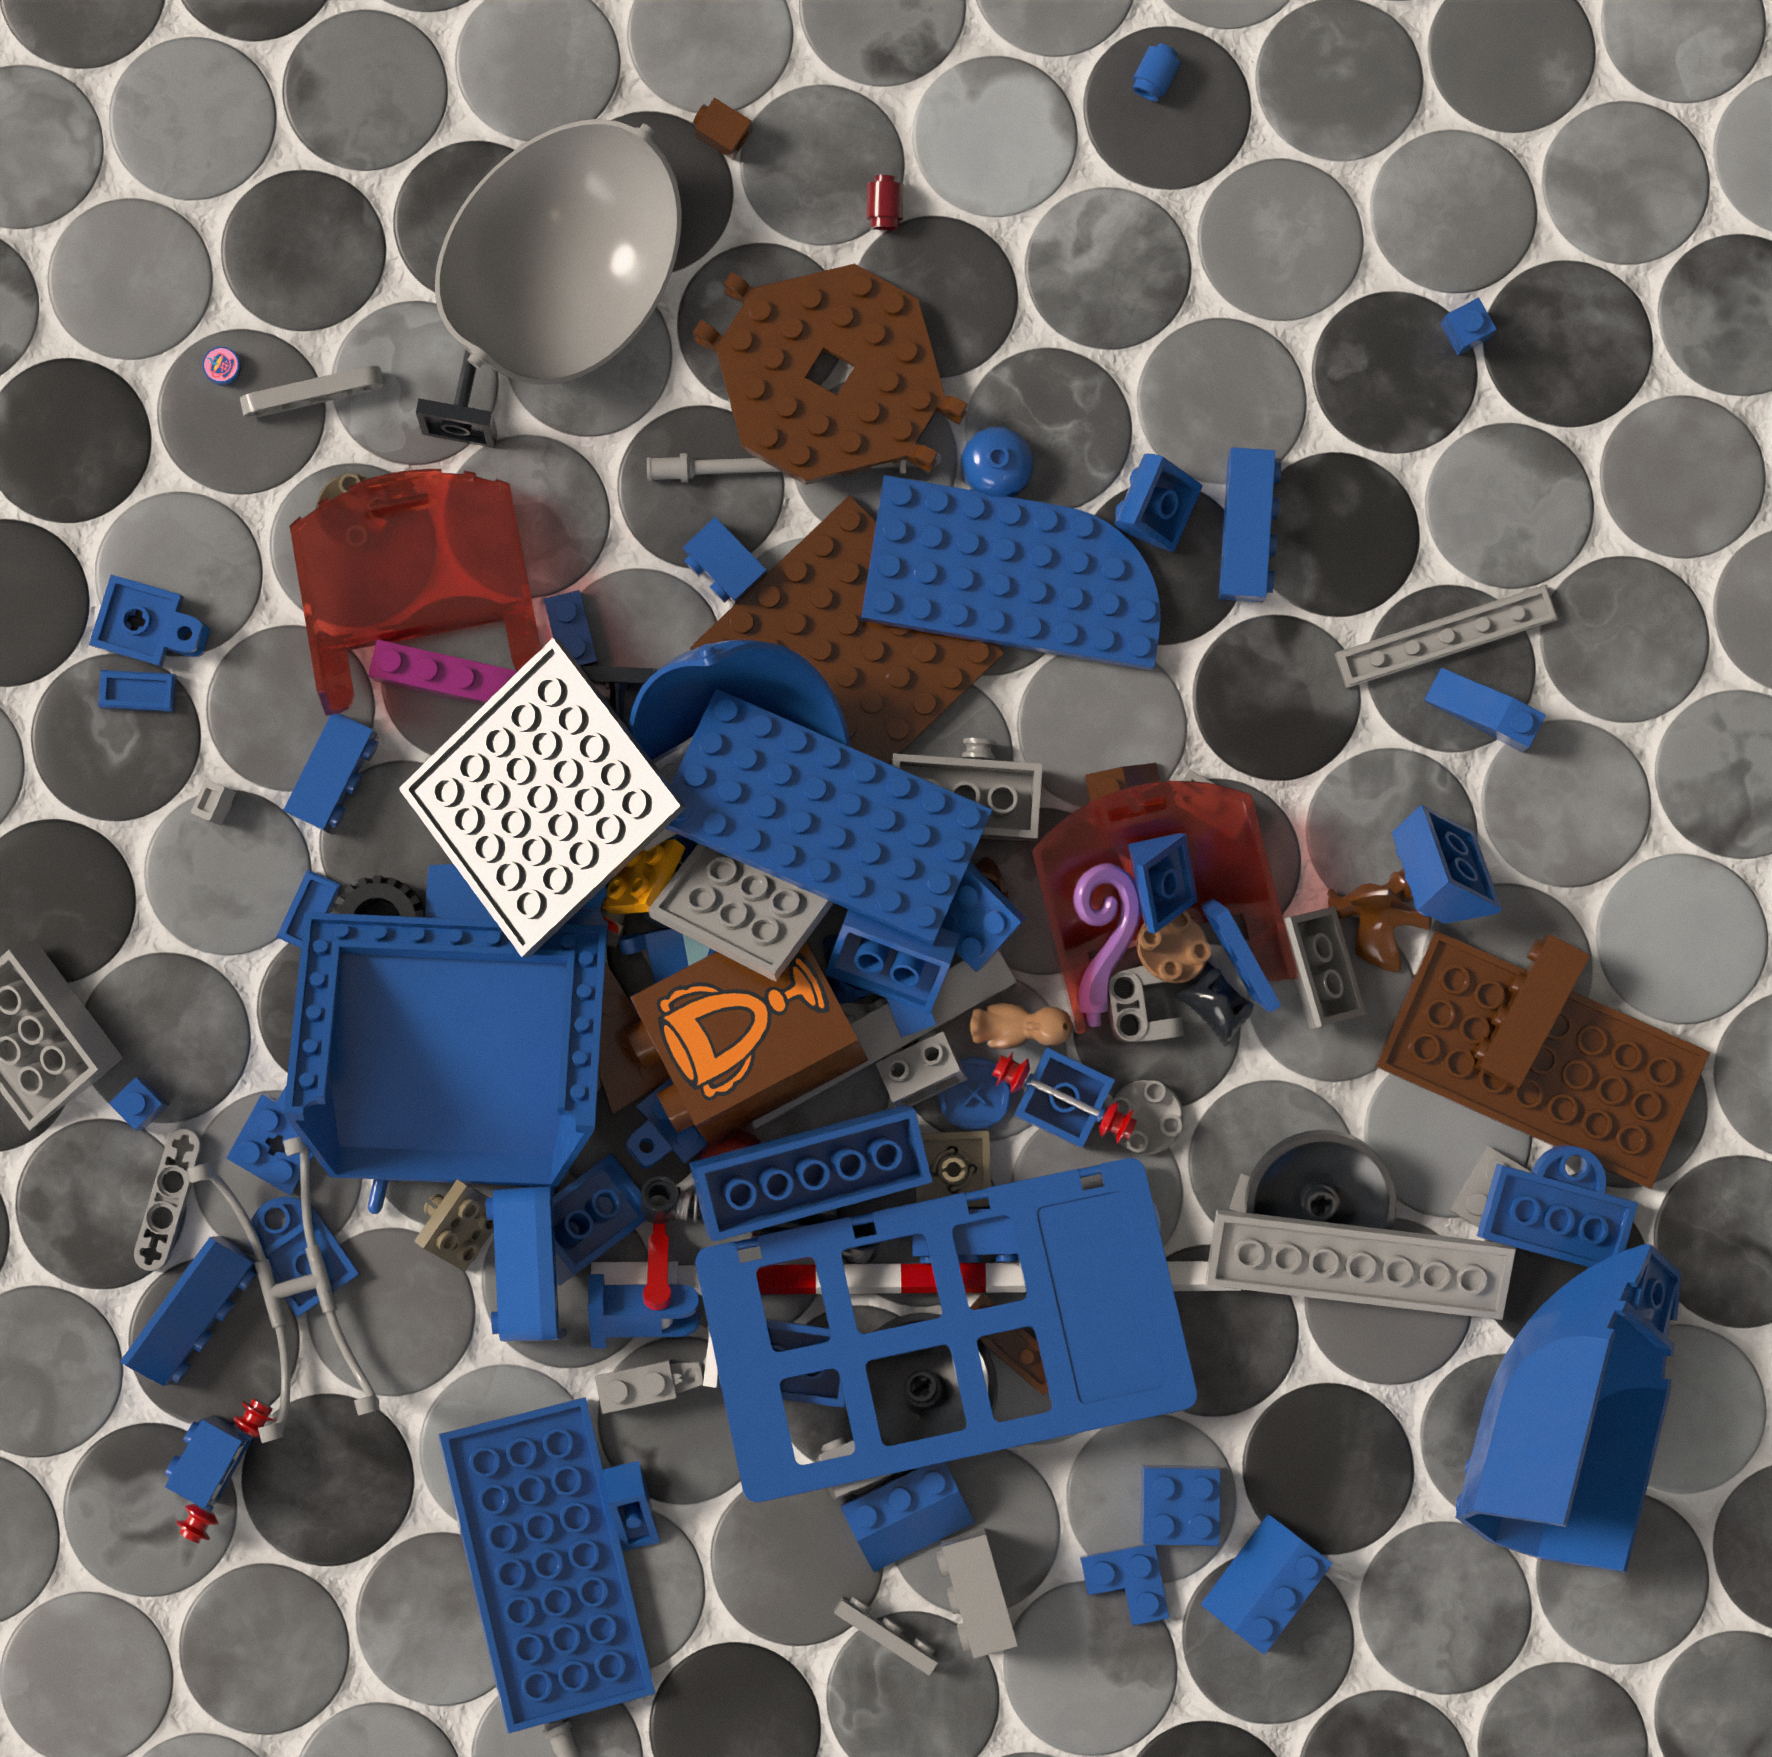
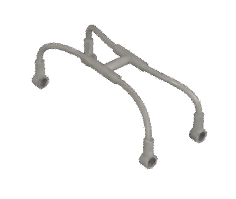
(273, 1292)

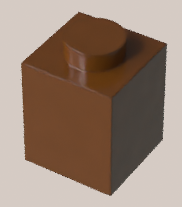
(722, 128)

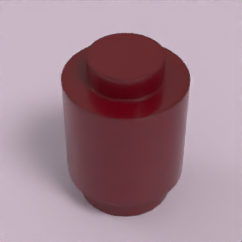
(884, 203)

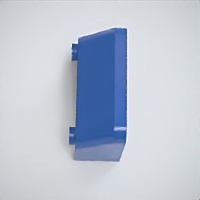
(525, 1264)

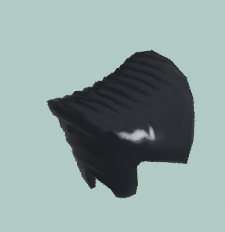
(1217, 1004)

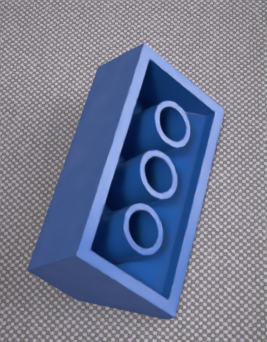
(191, 1311)

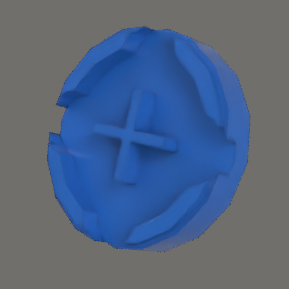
(977, 1101)

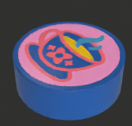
(221, 366)

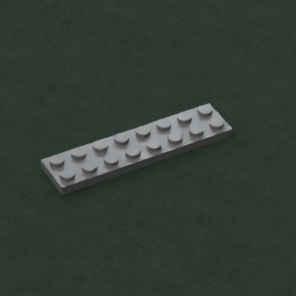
(1359, 1264)

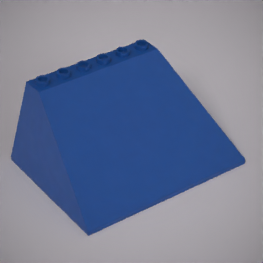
(444, 1049)

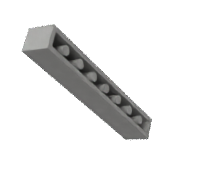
(878, 1031)

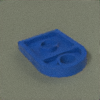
(288, 1255)

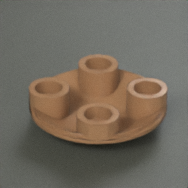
(1175, 951)

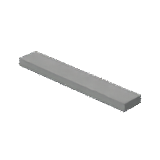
(1446, 636)

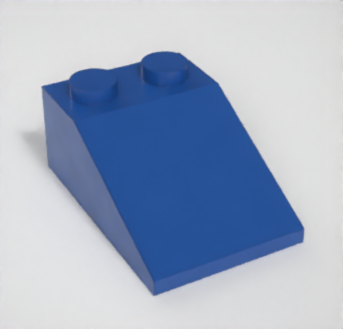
(594, 1216)

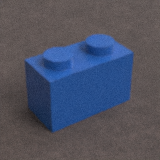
(723, 562)

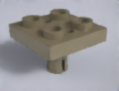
(952, 1169)
(456, 1226)

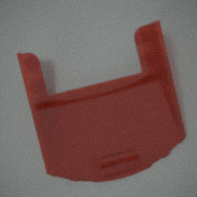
(406, 563)
(1225, 862)

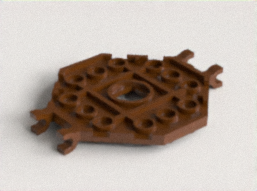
(803, 425)

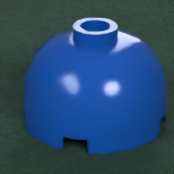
(997, 462)

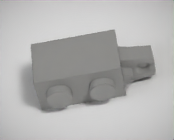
(646, 1384)

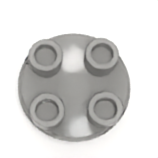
(1157, 1114)

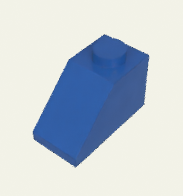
(630, 1505)

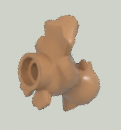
(1011, 1026)

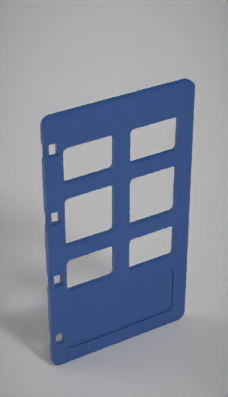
(1092, 1296)

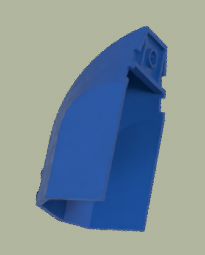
(1577, 1417)

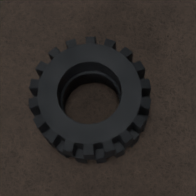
(380, 889)

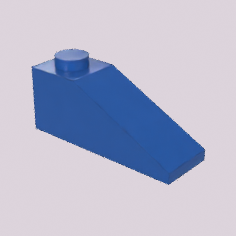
(1485, 709)

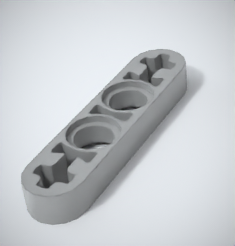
(311, 391)
(163, 1198)

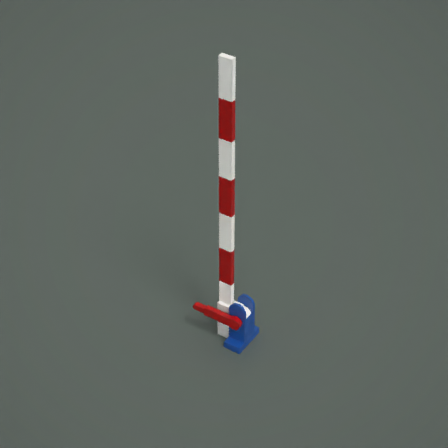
(663, 1297)

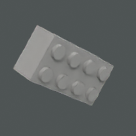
(1003, 786)

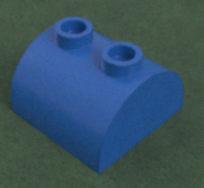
(1157, 502)

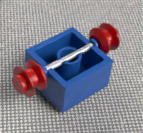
(1064, 1097)
(209, 1463)

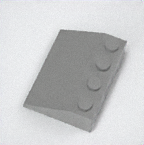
(46, 1037)

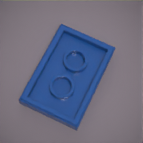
(1240, 955)

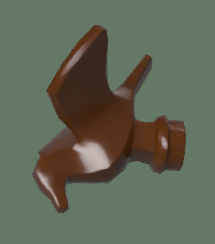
(1379, 913)

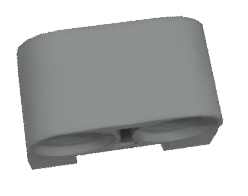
(1135, 1007)

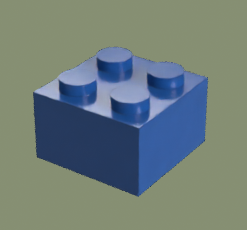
(1180, 1505)

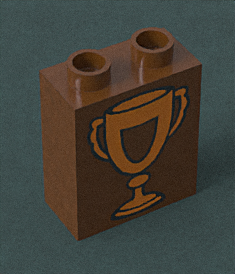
(741, 1040)

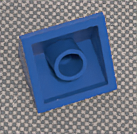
(1163, 879)

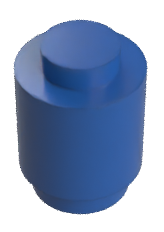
(1156, 72)

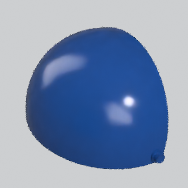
(751, 670)

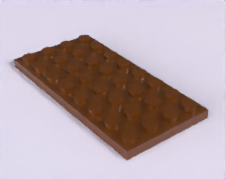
(1592, 1086)

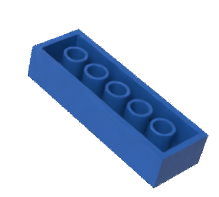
(810, 1172)

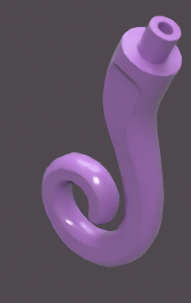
(1096, 978)

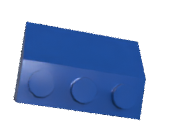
(1444, 868)
(891, 961)
(906, 1514)
(1266, 1584)

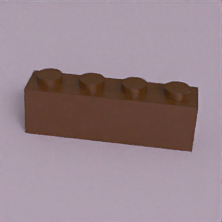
(1531, 1010)

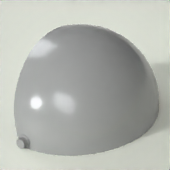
(561, 252)

